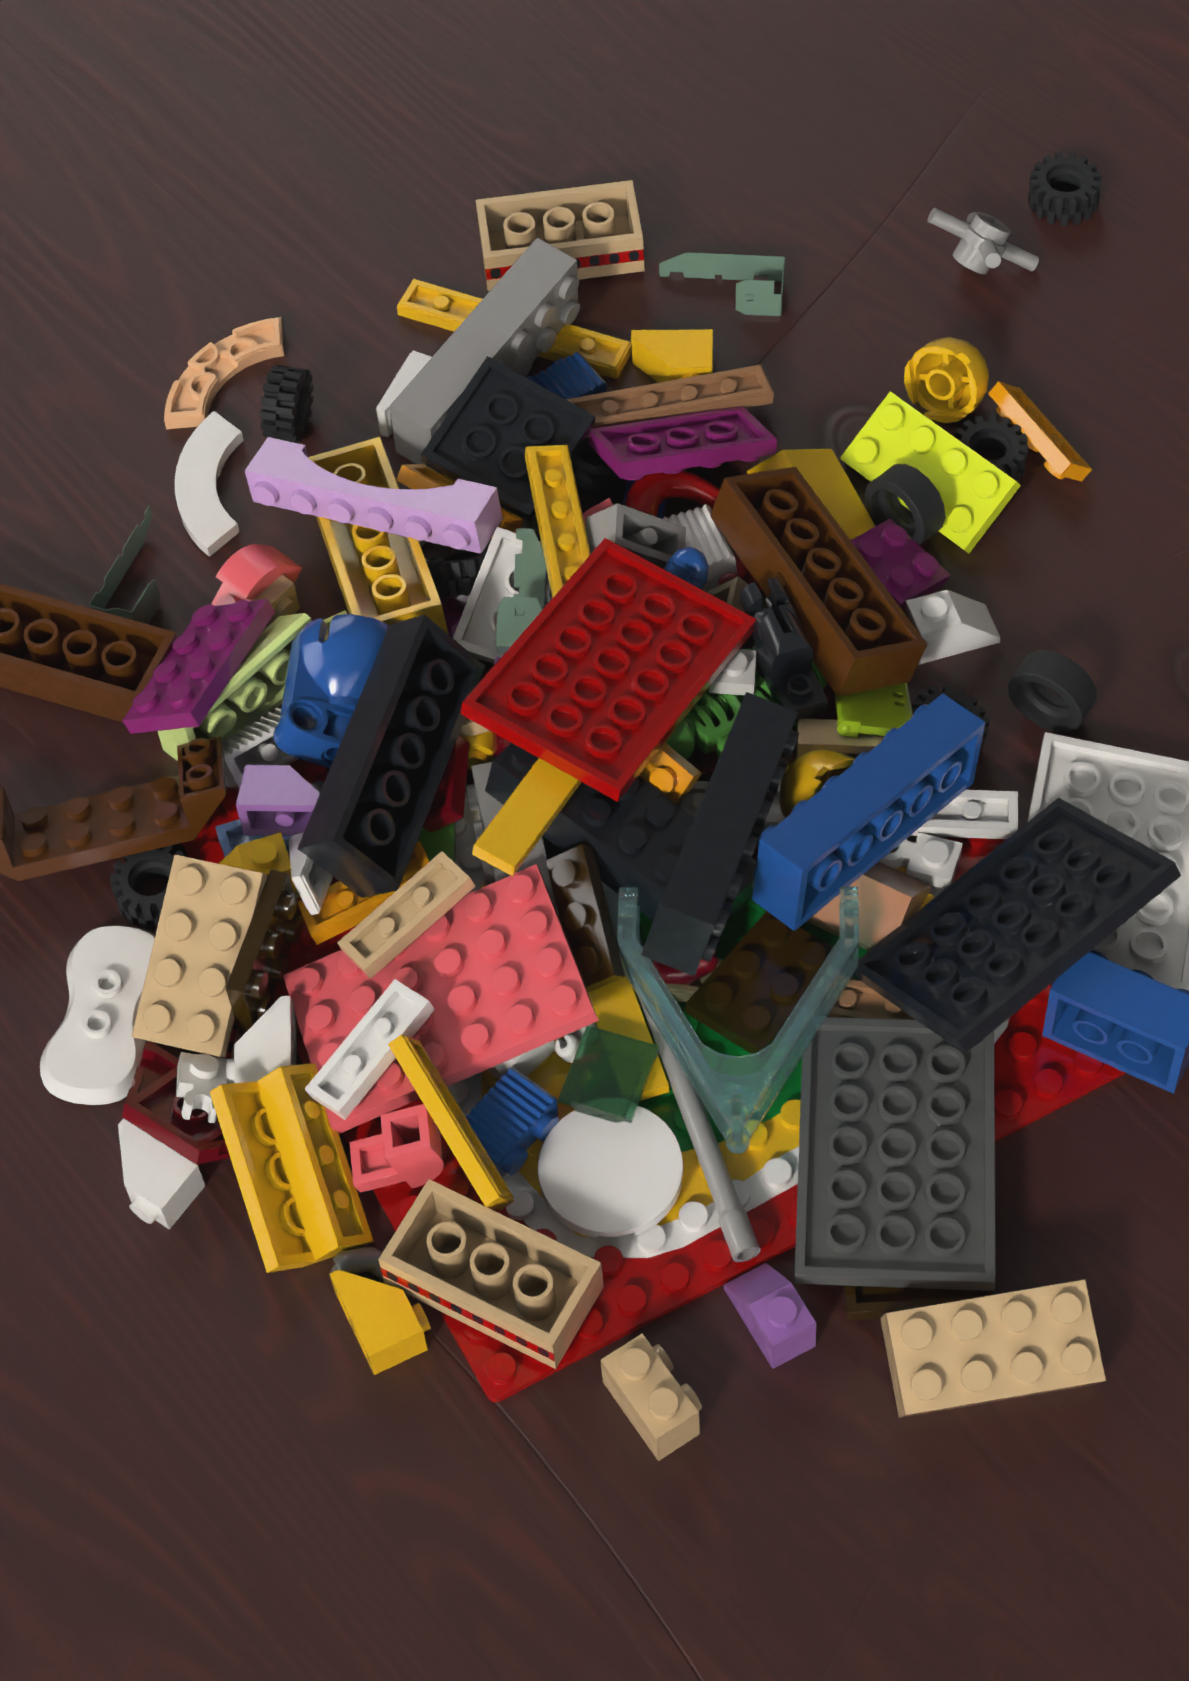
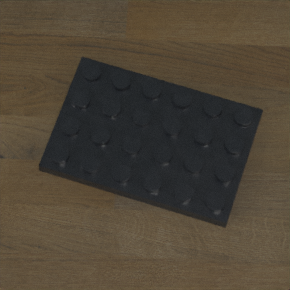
(1014, 923)

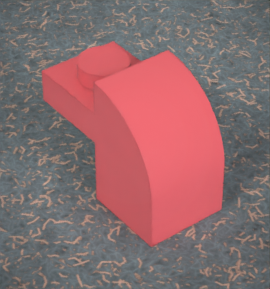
(251, 572)
(403, 1152)

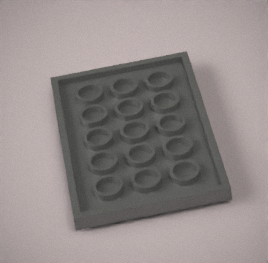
(895, 1159)

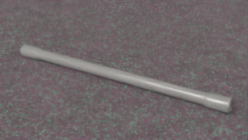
(732, 1217)

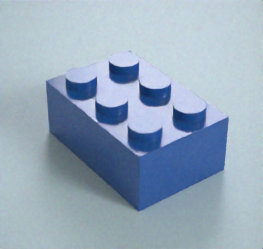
(1121, 1019)

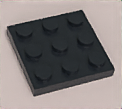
(494, 424)

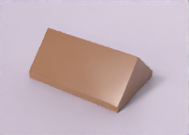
(885, 903)

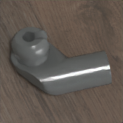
(358, 1261)

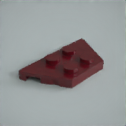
(157, 1110)

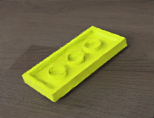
(968, 483)

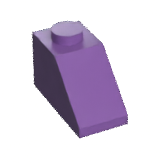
(274, 800)
(773, 1314)

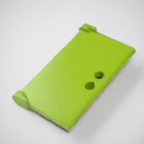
(873, 711)

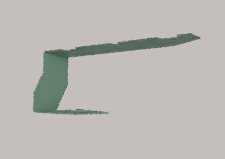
(736, 268)
(143, 610)
(518, 612)

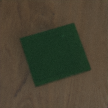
(608, 1075)

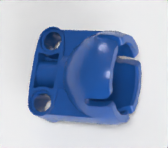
(325, 684)

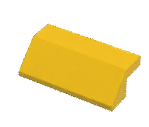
(829, 483)
(290, 1169)

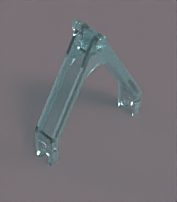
(740, 1087)

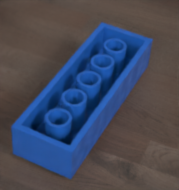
(866, 811)

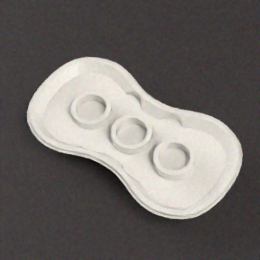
(93, 1049)

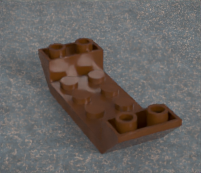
(115, 821)

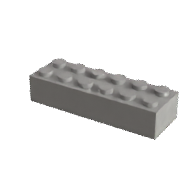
(508, 325)

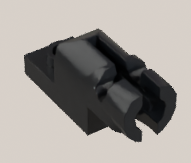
(783, 651)

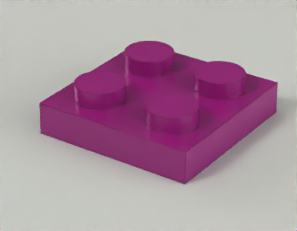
(900, 562)

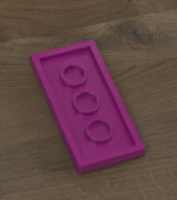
(682, 442)
(198, 666)

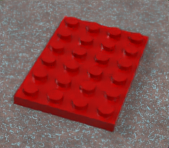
(609, 668)

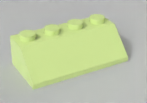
(251, 691)

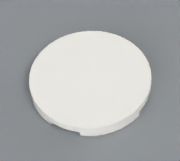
(610, 1174)

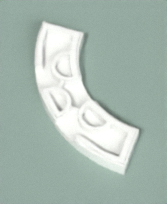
(197, 483)

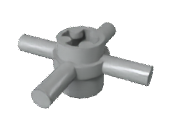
(982, 241)

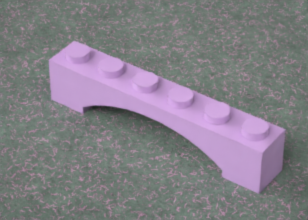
(450, 515)

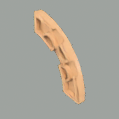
(215, 365)

